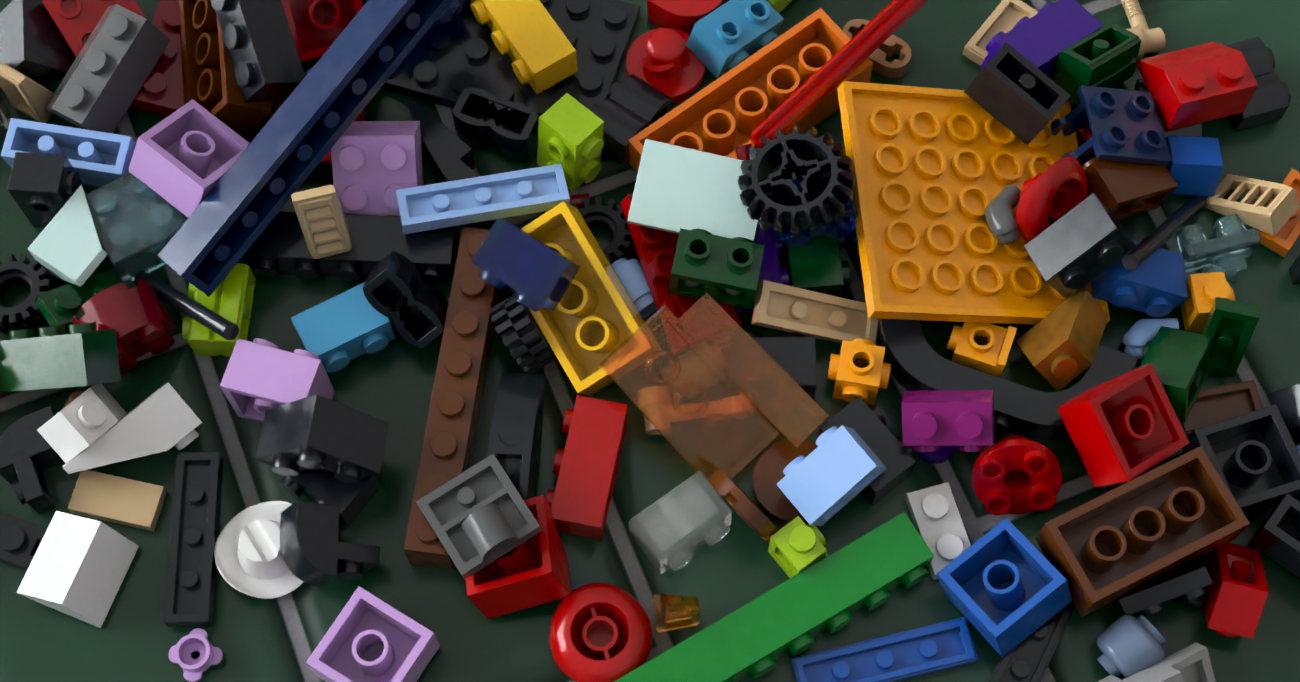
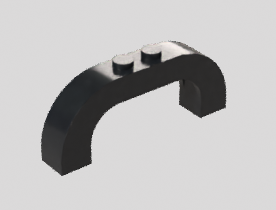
(1015, 406)

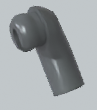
(1001, 217)

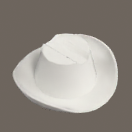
(251, 555)

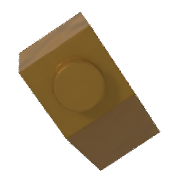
(1066, 339)

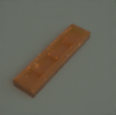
(754, 371)

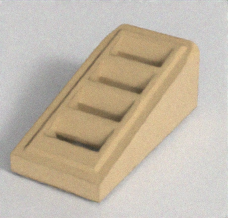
(25, 93)
(1270, 219)
(322, 221)

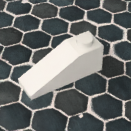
(148, 429)

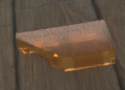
(675, 612)

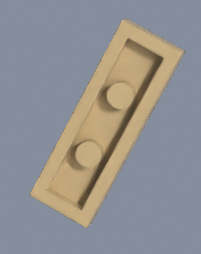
(812, 313)

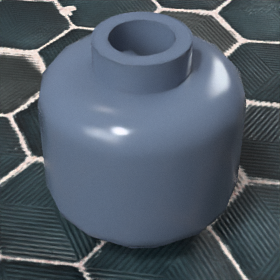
(1130, 646)

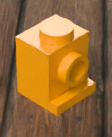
(1202, 292)
(986, 358)

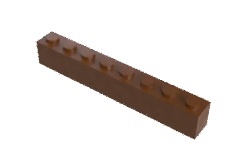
(455, 395)

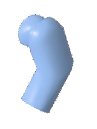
(1144, 331)

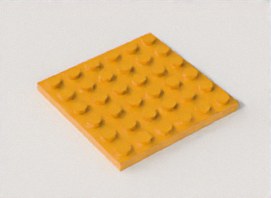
(921, 193)

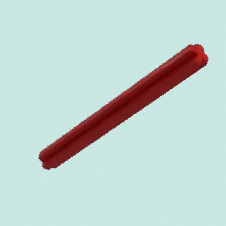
(836, 69)

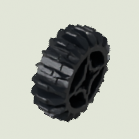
(826, 166)

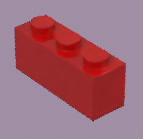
(588, 466)

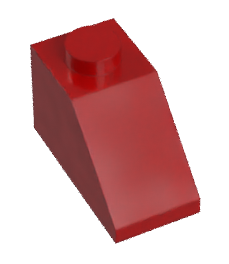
(1236, 591)

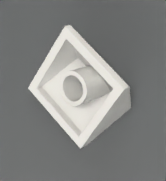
(78, 567)

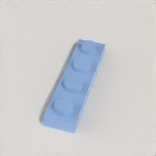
(481, 198)

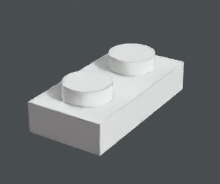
(938, 523)

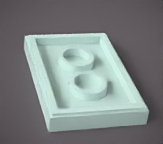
(689, 192)

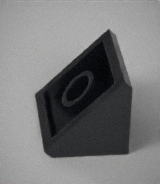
(33, 42)

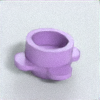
(183, 650)

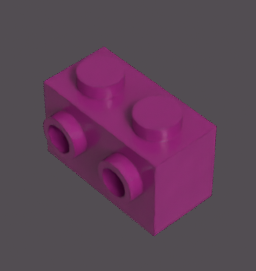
(948, 419)

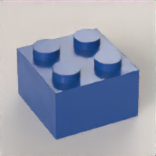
(1004, 587)

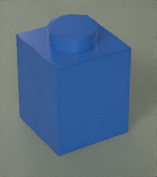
(1195, 164)

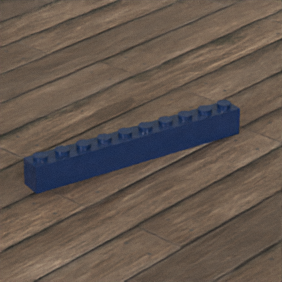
(297, 138)

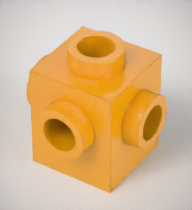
(858, 371)

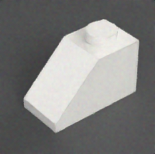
(82, 422)

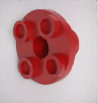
(666, 62)
(1016, 476)

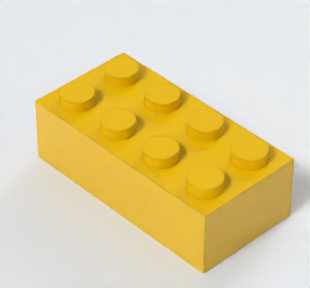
(595, 308)

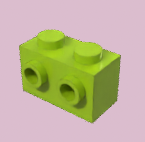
(571, 137)

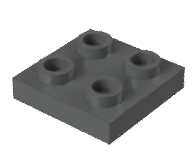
(479, 516)

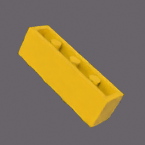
(530, 38)

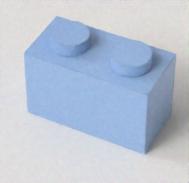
(830, 474)

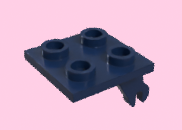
(1122, 126)

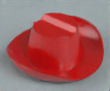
(1050, 196)
(599, 633)

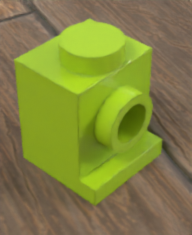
(797, 546)

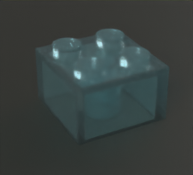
(133, 224)

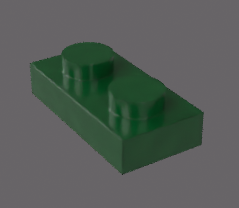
(66, 301)
(1232, 328)

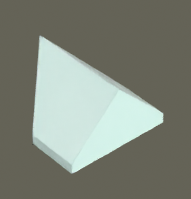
(70, 242)

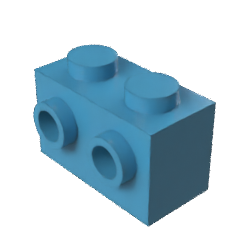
(733, 33)
(343, 329)

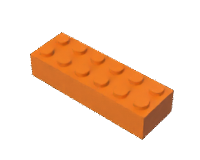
(746, 95)

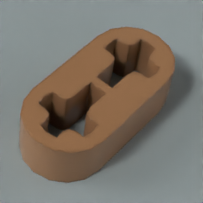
(887, 48)

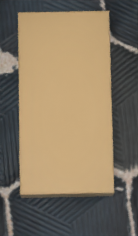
(1002, 19)
(117, 500)

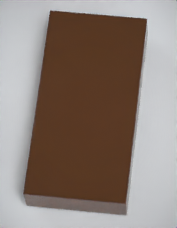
(1221, 404)

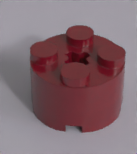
(137, 318)

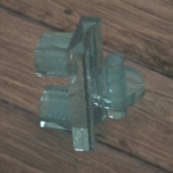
(1219, 254)

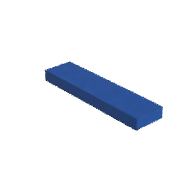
(893, 656)

